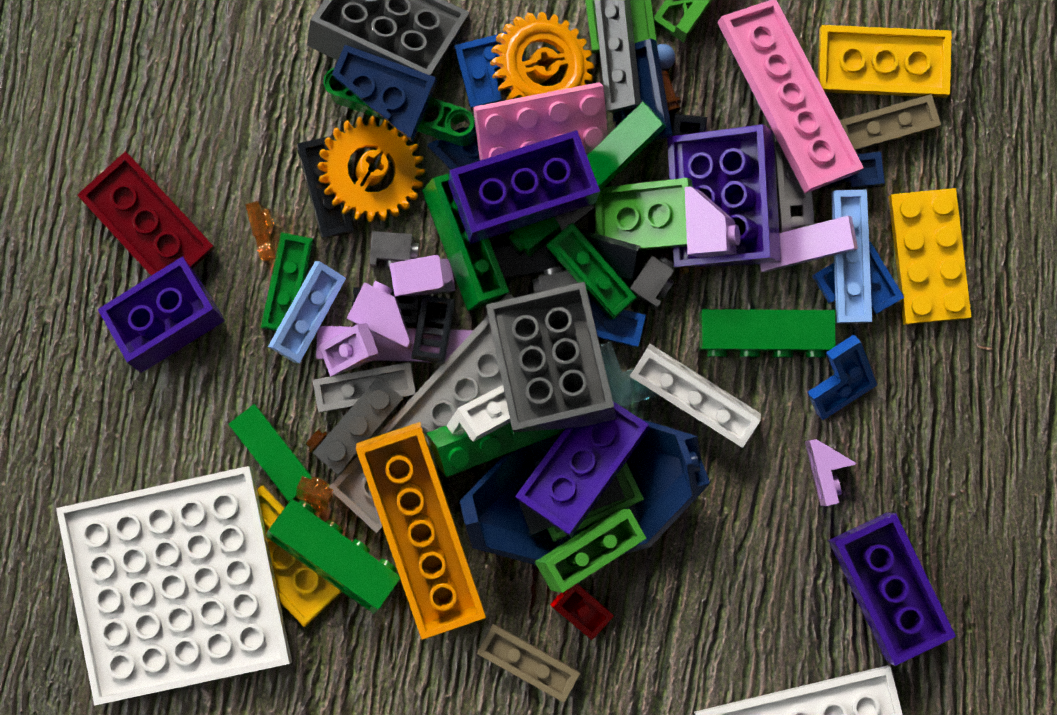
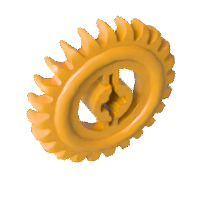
(524, 77)
(386, 143)

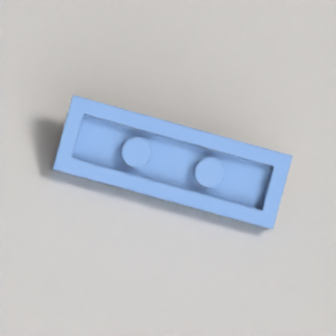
(307, 312)

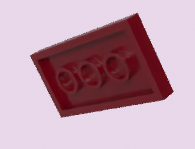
(144, 217)

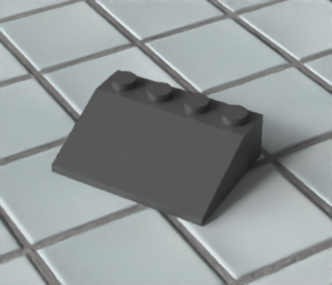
(401, 31)
(551, 360)

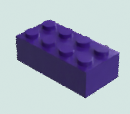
(523, 186)
(891, 588)

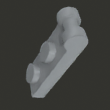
(791, 195)

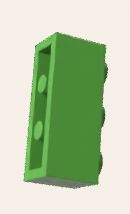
(590, 550)

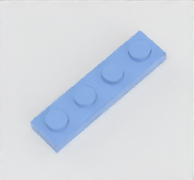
(853, 267)

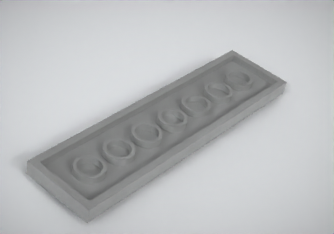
(464, 377)

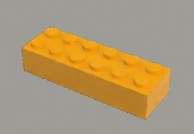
(420, 530)

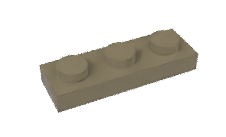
(891, 123)
(528, 662)

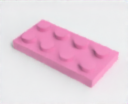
(542, 116)

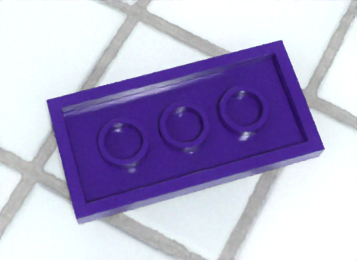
(581, 469)

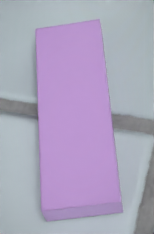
(814, 243)

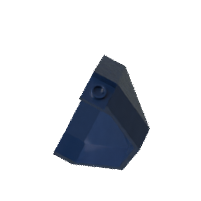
(663, 466)

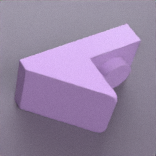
(422, 276)
(349, 349)
(822, 461)

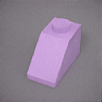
(708, 227)
(381, 313)

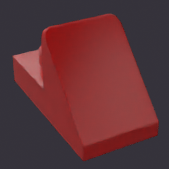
(582, 610)

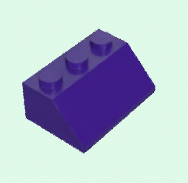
(160, 315)

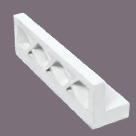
(696, 395)
(481, 415)

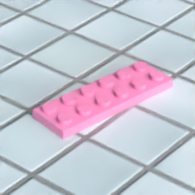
(790, 95)

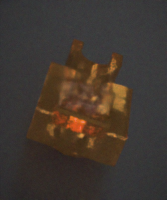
(260, 222)
(315, 493)

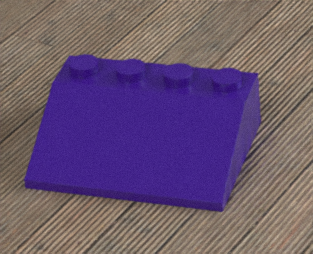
(740, 177)

